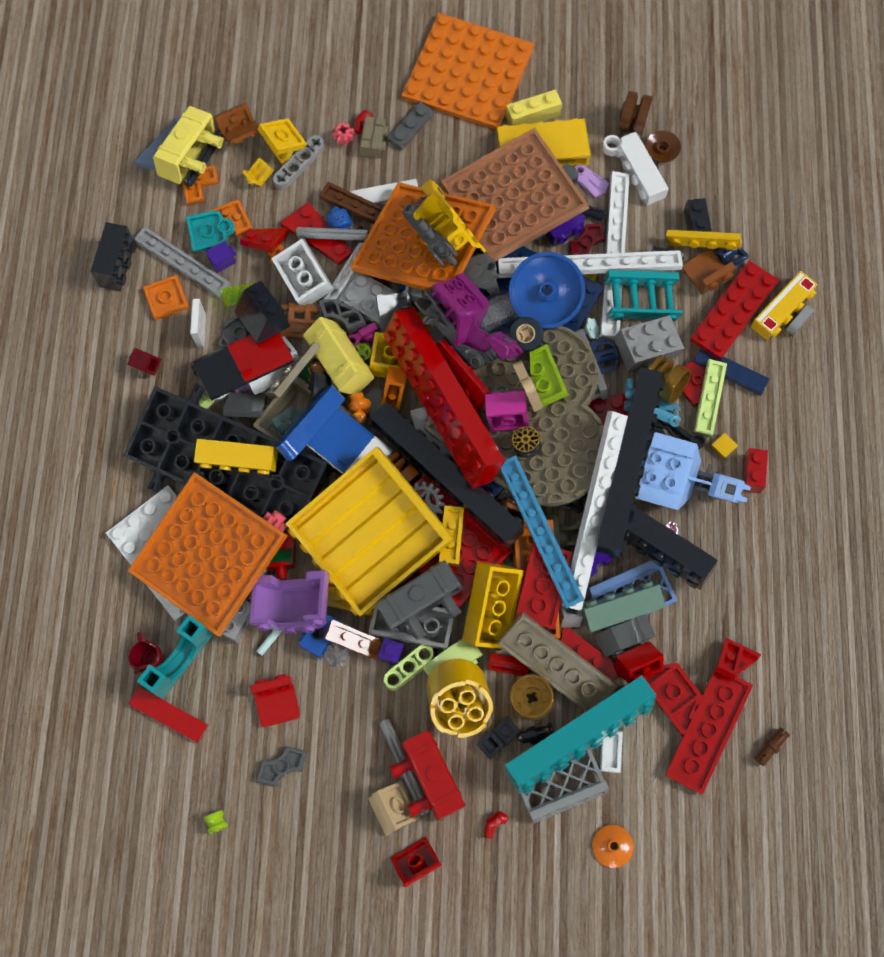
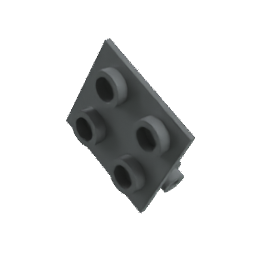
(389, 303)

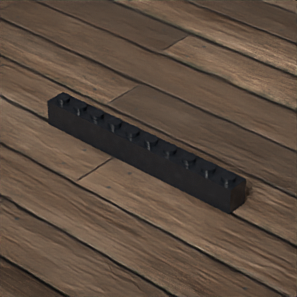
(629, 462)
(447, 475)

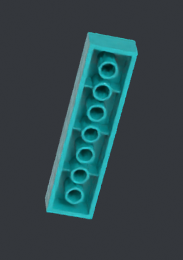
(580, 735)

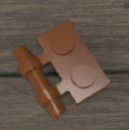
(298, 326)

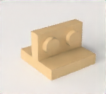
(391, 807)

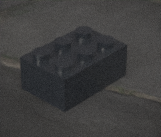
(113, 257)

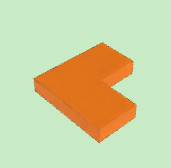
(194, 194)
(236, 213)

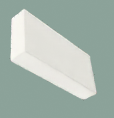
(611, 754)

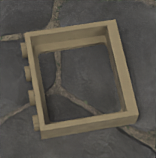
(279, 404)

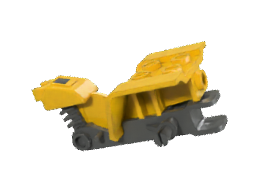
(439, 223)

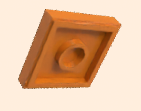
(165, 297)

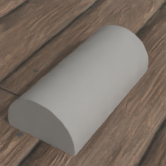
(435, 623)

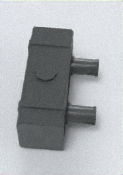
(419, 597)

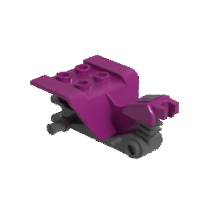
(458, 313)

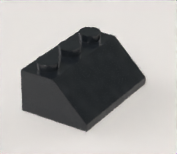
(261, 313)

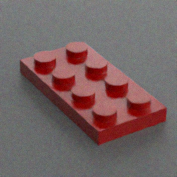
(538, 593)

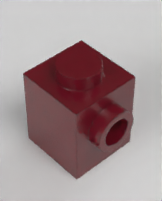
(144, 361)

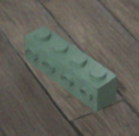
(622, 606)

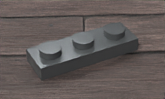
(411, 126)

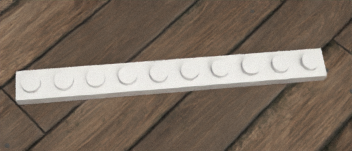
(614, 244)
(612, 261)
(597, 501)

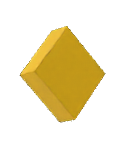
(724, 446)

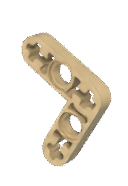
(528, 386)

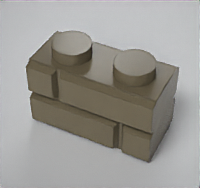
(372, 138)

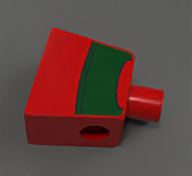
(283, 559)

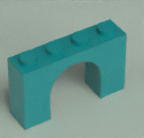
(192, 640)

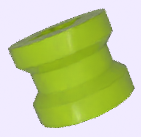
(365, 351)
(215, 822)

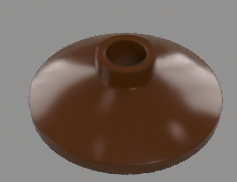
(666, 141)

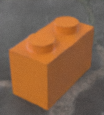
(394, 387)

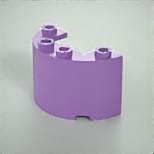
(290, 603)

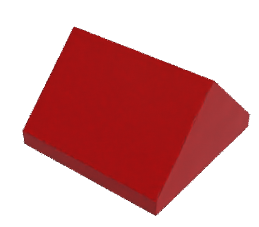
(415, 861)

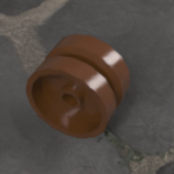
(634, 112)

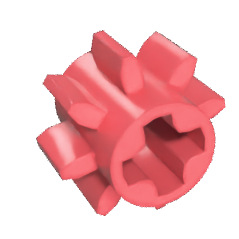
(343, 133)
(276, 520)

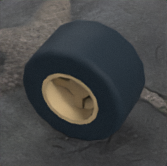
(524, 328)

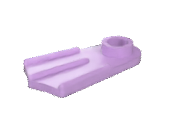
(592, 182)

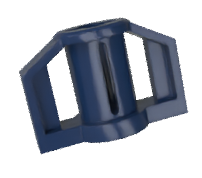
(725, 254)
(598, 354)

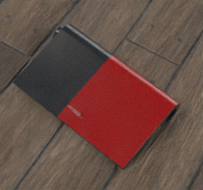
(241, 364)

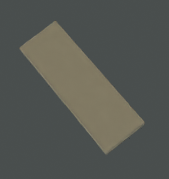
(556, 663)

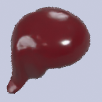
(143, 654)

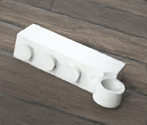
(639, 166)

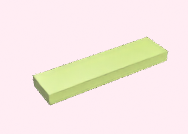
(710, 397)

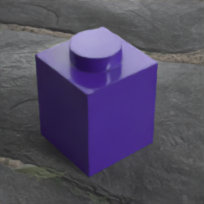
(221, 256)
(391, 652)

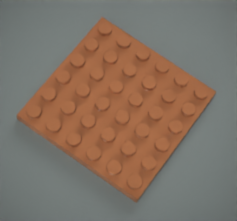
(526, 188)

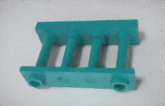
(642, 278)

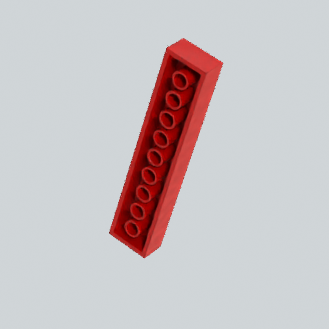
(443, 398)

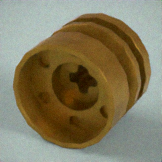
(675, 378)
(527, 686)

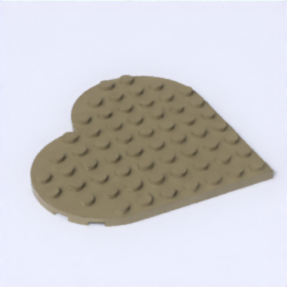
(566, 427)

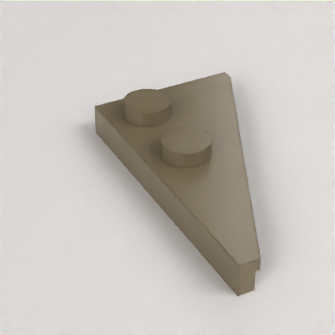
(291, 372)

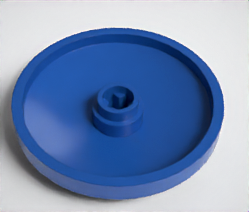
(547, 289)

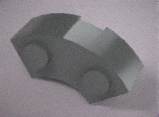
(347, 316)
(625, 636)

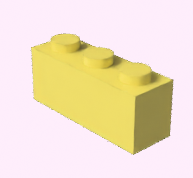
(534, 109)

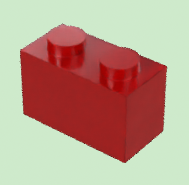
(755, 469)
(639, 661)

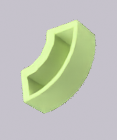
(459, 650)

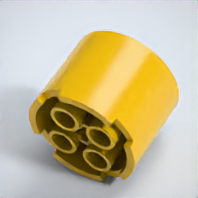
(459, 697)

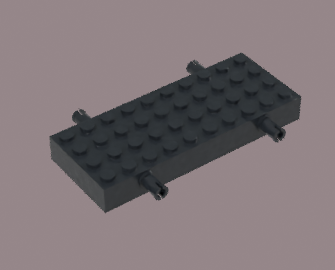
(167, 445)

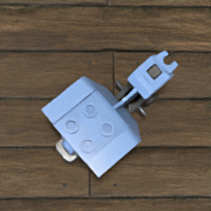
(673, 472)

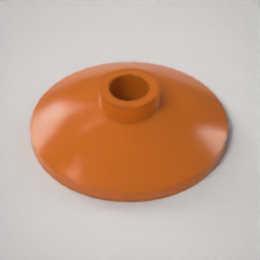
(602, 850)

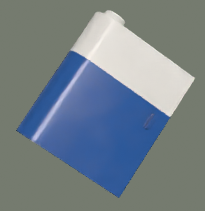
(344, 441)

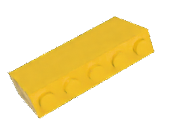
(564, 138)

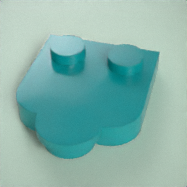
(208, 230)

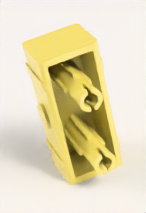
(185, 144)
(338, 356)

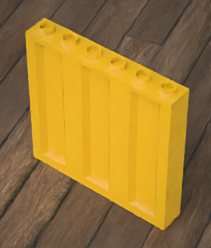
(369, 531)

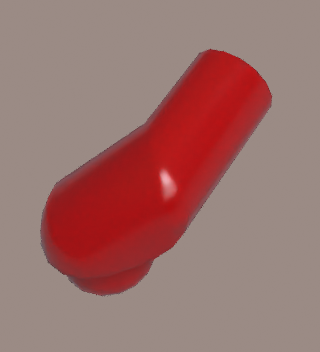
(359, 120)
(494, 821)

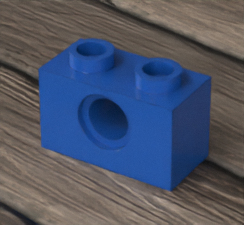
(315, 646)

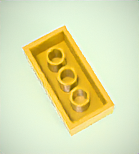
(491, 604)

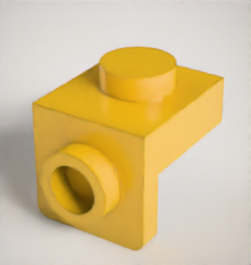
(258, 172)

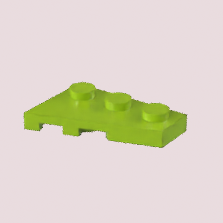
(546, 376)

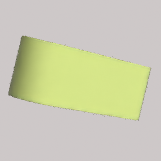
(403, 676)

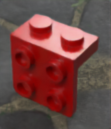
(276, 700)

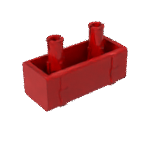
(433, 776)

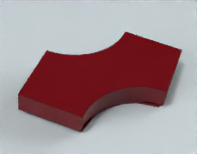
(591, 236)

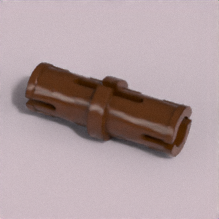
(772, 746)

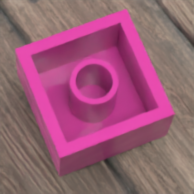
(507, 410)

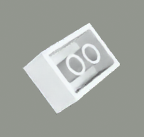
(302, 273)

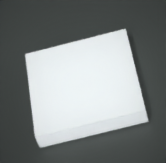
(198, 323)

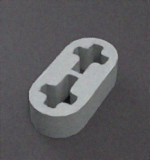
(799, 321)

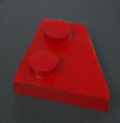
(264, 239)
(735, 659)

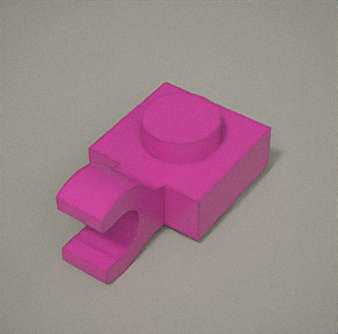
(364, 334)

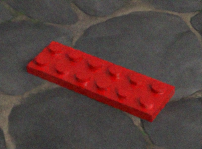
(734, 310)
(708, 732)

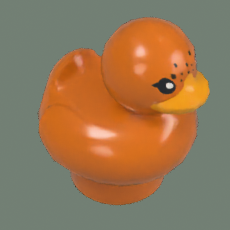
(359, 406)

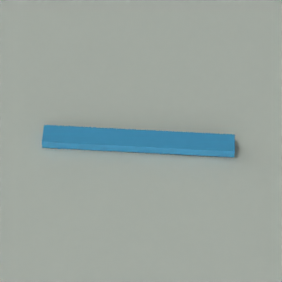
(541, 532)

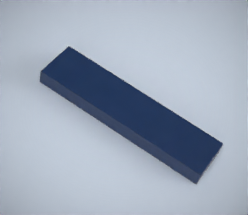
(736, 373)

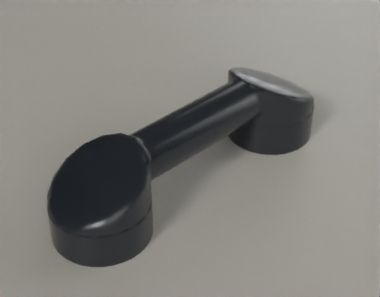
(698, 439)

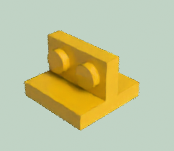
(282, 138)

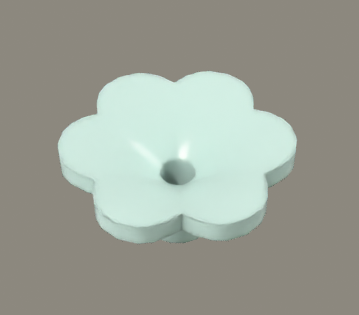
(592, 329)

